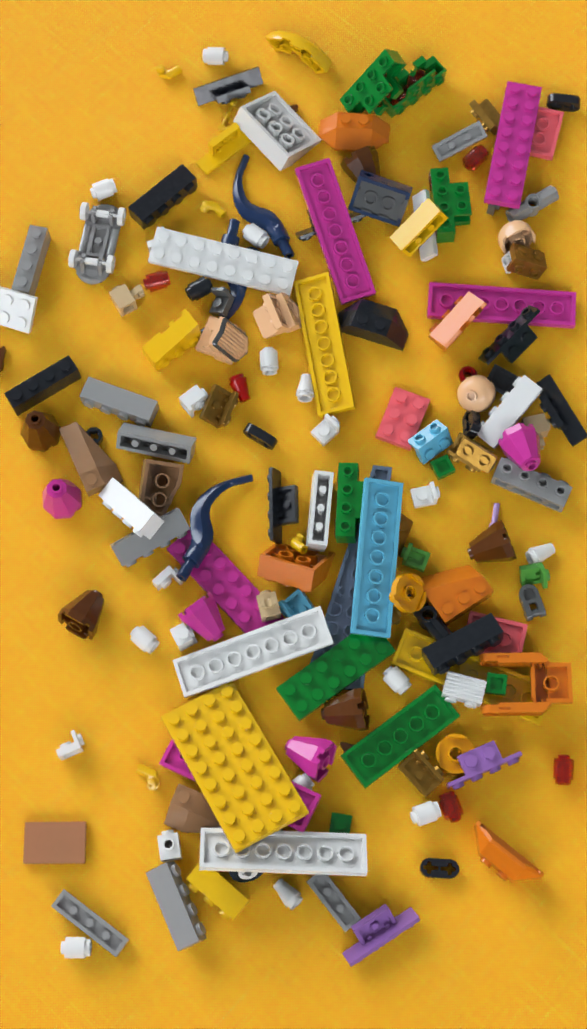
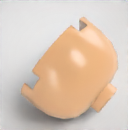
(515, 232)
(476, 393)

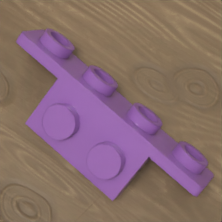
(480, 761)
(378, 930)

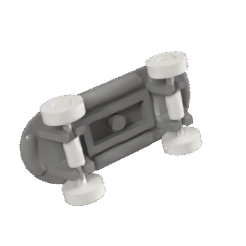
(98, 242)

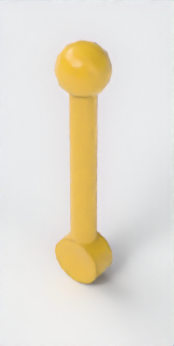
(232, 104)

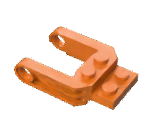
(548, 683)

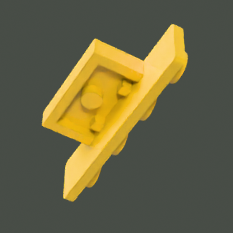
(223, 148)

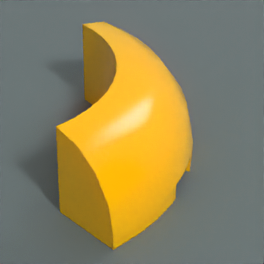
(308, 51)

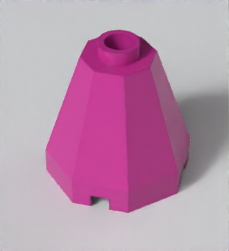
(522, 446)
(61, 498)
(204, 618)
(311, 755)

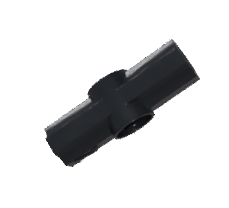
(434, 626)

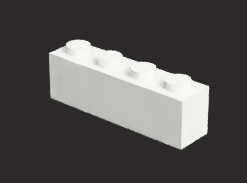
(510, 410)
(131, 509)
(319, 510)

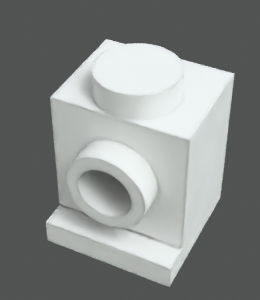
(193, 400)
(183, 636)

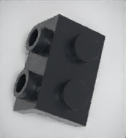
(502, 379)

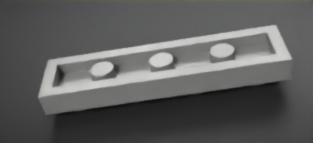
(90, 923)

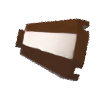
(361, 159)
(40, 431)
(492, 545)
(83, 614)
(348, 710)

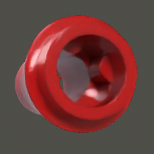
(239, 384)

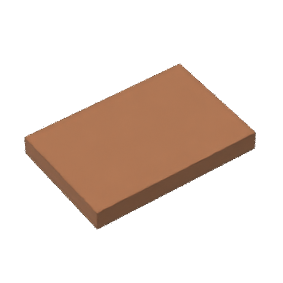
(55, 842)

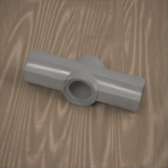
(540, 200)

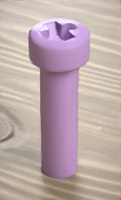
(495, 513)

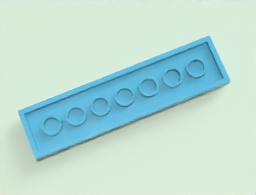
(376, 557)

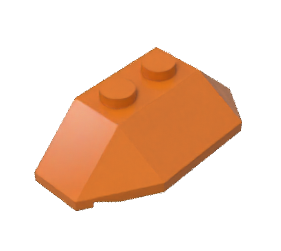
(353, 131)
(503, 857)

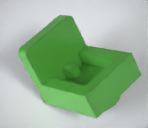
(414, 557)
(534, 574)

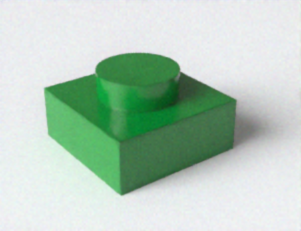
(442, 467)
(496, 684)
(340, 823)

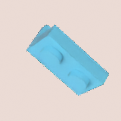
(431, 441)
(295, 604)

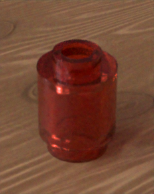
(475, 158)
(156, 281)
(563, 770)
(451, 807)

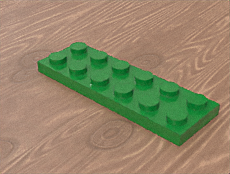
(333, 672)
(399, 736)

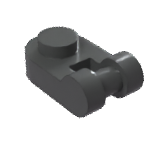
(530, 595)

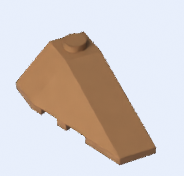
(89, 459)
(159, 484)
(189, 811)

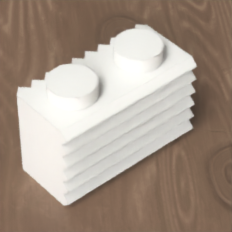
(463, 689)

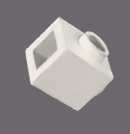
(169, 846)

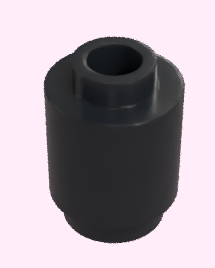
(199, 288)

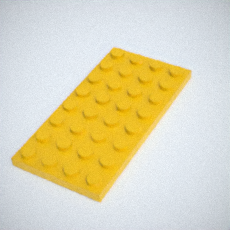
(234, 766)

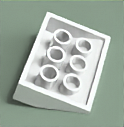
(275, 131)

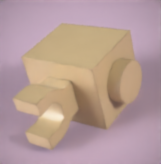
(124, 299)
(540, 424)
(268, 605)

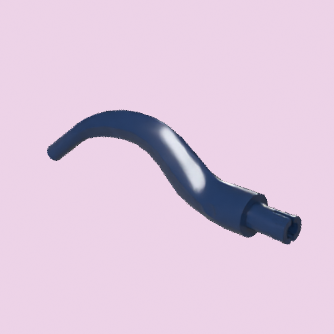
(260, 216)
(236, 291)
(201, 526)

